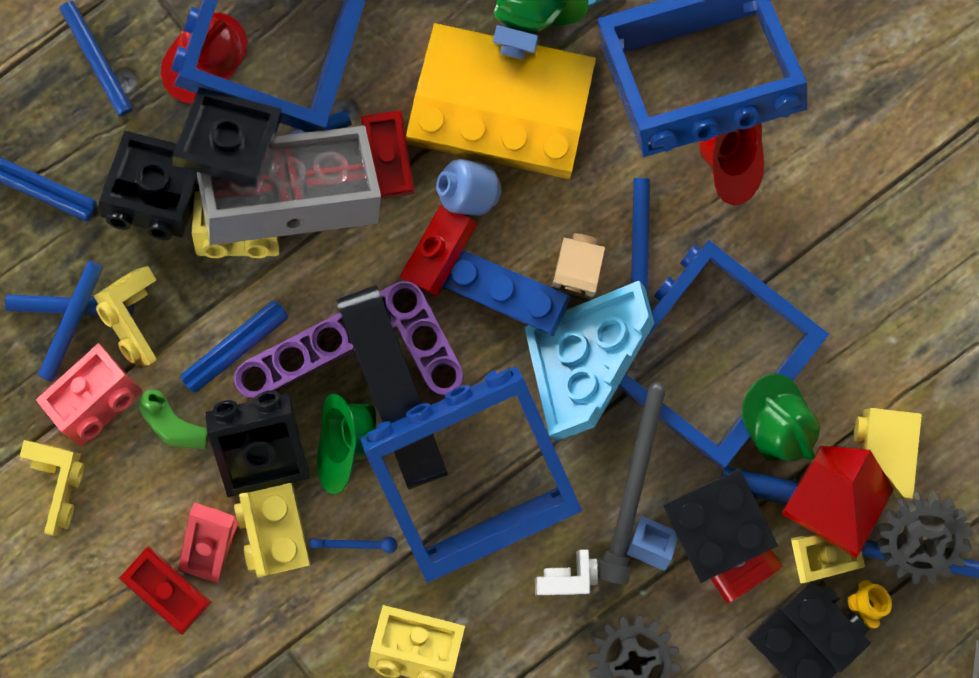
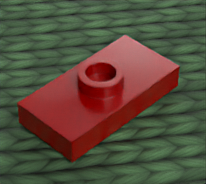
(389, 153)
(438, 250)
(165, 590)

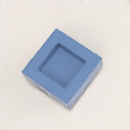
(515, 42)
(652, 543)

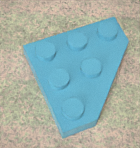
(588, 357)

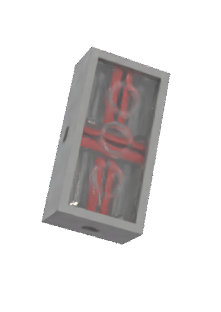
(305, 187)

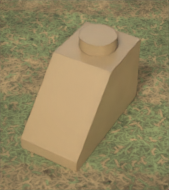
(578, 266)

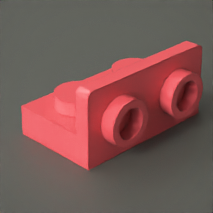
(89, 396)

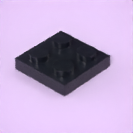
(227, 137)
(720, 525)

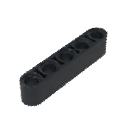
(389, 380)

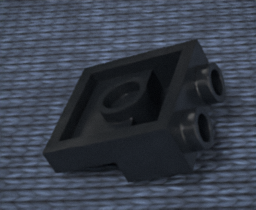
(147, 188)
(256, 443)
(810, 634)

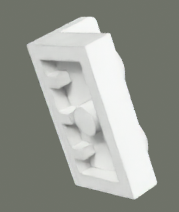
(560, 582)

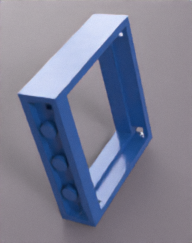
(292, 115)
(710, 118)
(790, 367)
(496, 531)

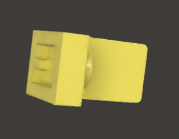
(114, 314)
(46, 459)

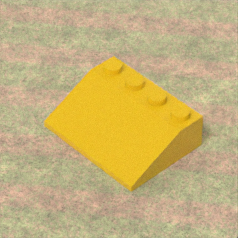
(498, 105)

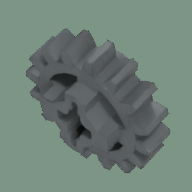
(926, 556)
(628, 643)

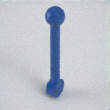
(388, 544)

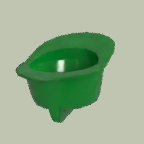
(535, 15)
(780, 419)
(341, 442)

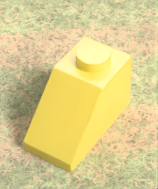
(894, 443)

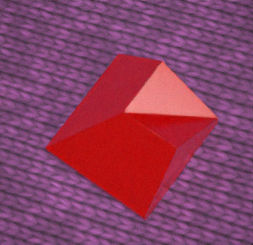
(840, 496)

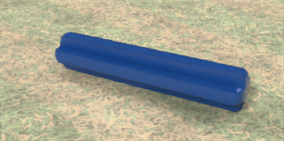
(46, 190)
(234, 346)

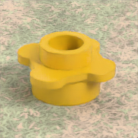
(870, 603)

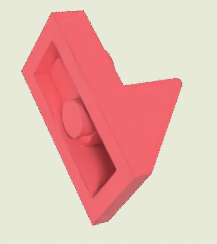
(207, 542)

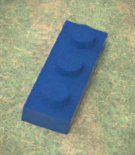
(507, 292)

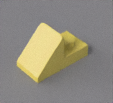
(821, 559)

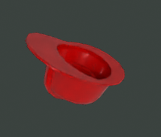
(220, 55)
(736, 163)

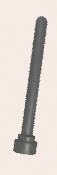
(615, 564)

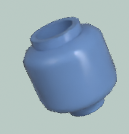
(468, 187)

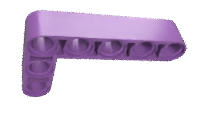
(316, 359)

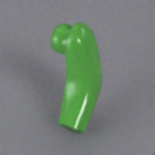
(168, 425)

